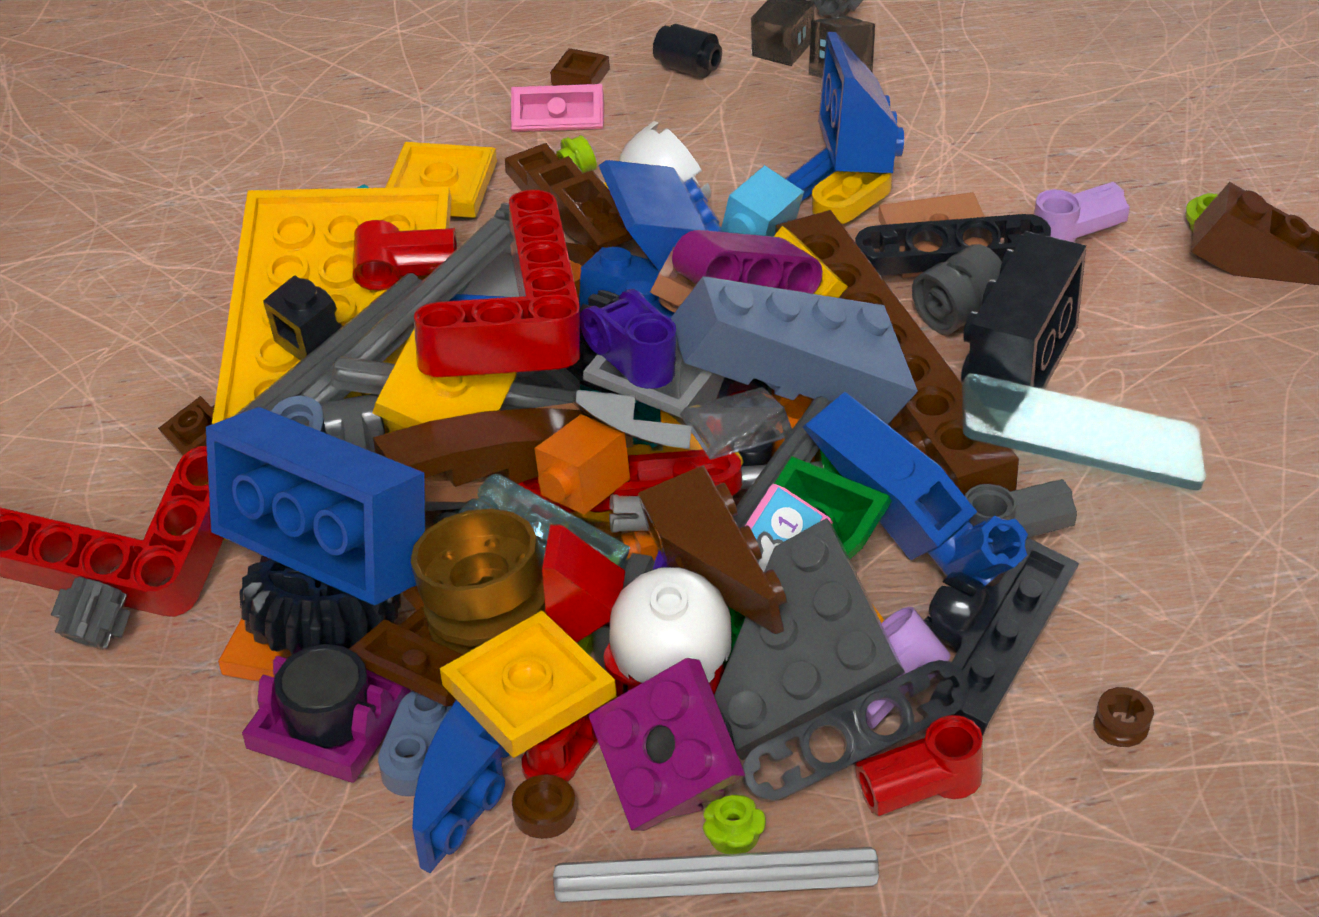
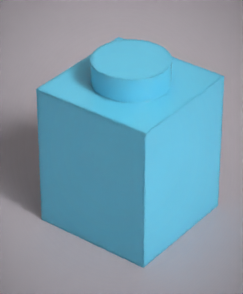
(761, 204)

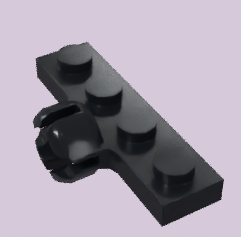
(997, 625)

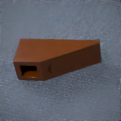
(1256, 239)
(698, 532)

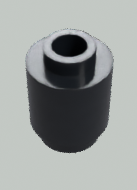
(687, 50)

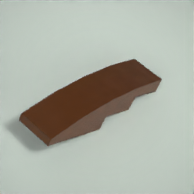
(582, 198)
(476, 443)

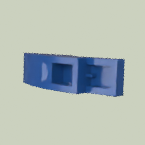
(455, 785)

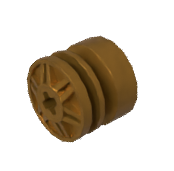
(477, 576)

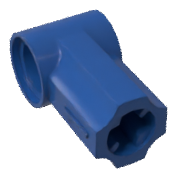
(982, 549)

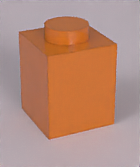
(582, 463)

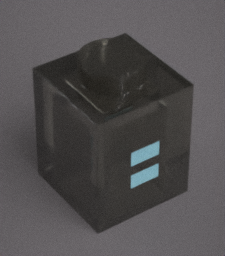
(782, 30)
(855, 32)

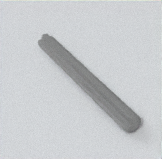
(716, 874)

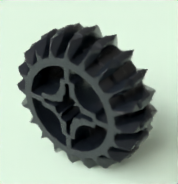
(303, 612)

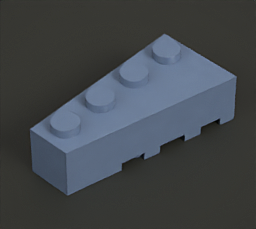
(795, 343)

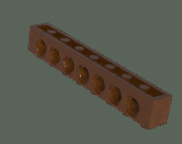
(935, 413)

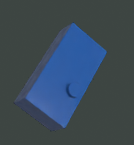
(315, 503)

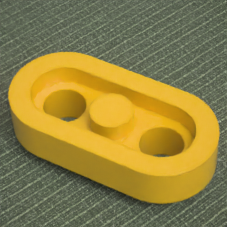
(850, 193)

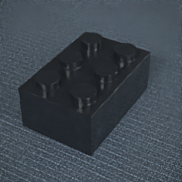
(1027, 312)

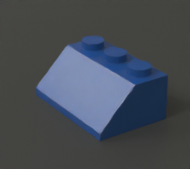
(856, 113)
(657, 205)

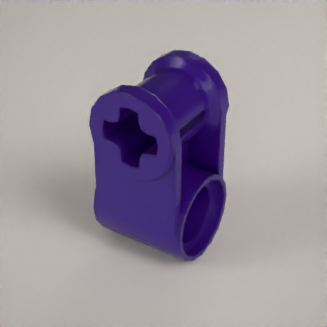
(633, 339)

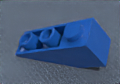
(868, 451)

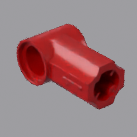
(386, 254)
(941, 764)

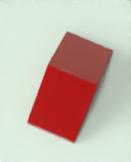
(578, 583)

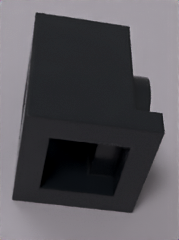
(301, 316)

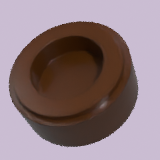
(544, 806)

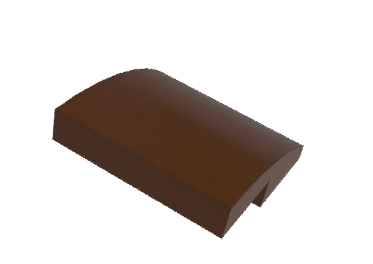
(407, 656)

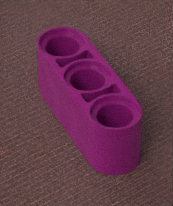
(746, 259)

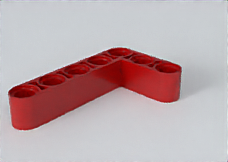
(510, 332)
(142, 562)

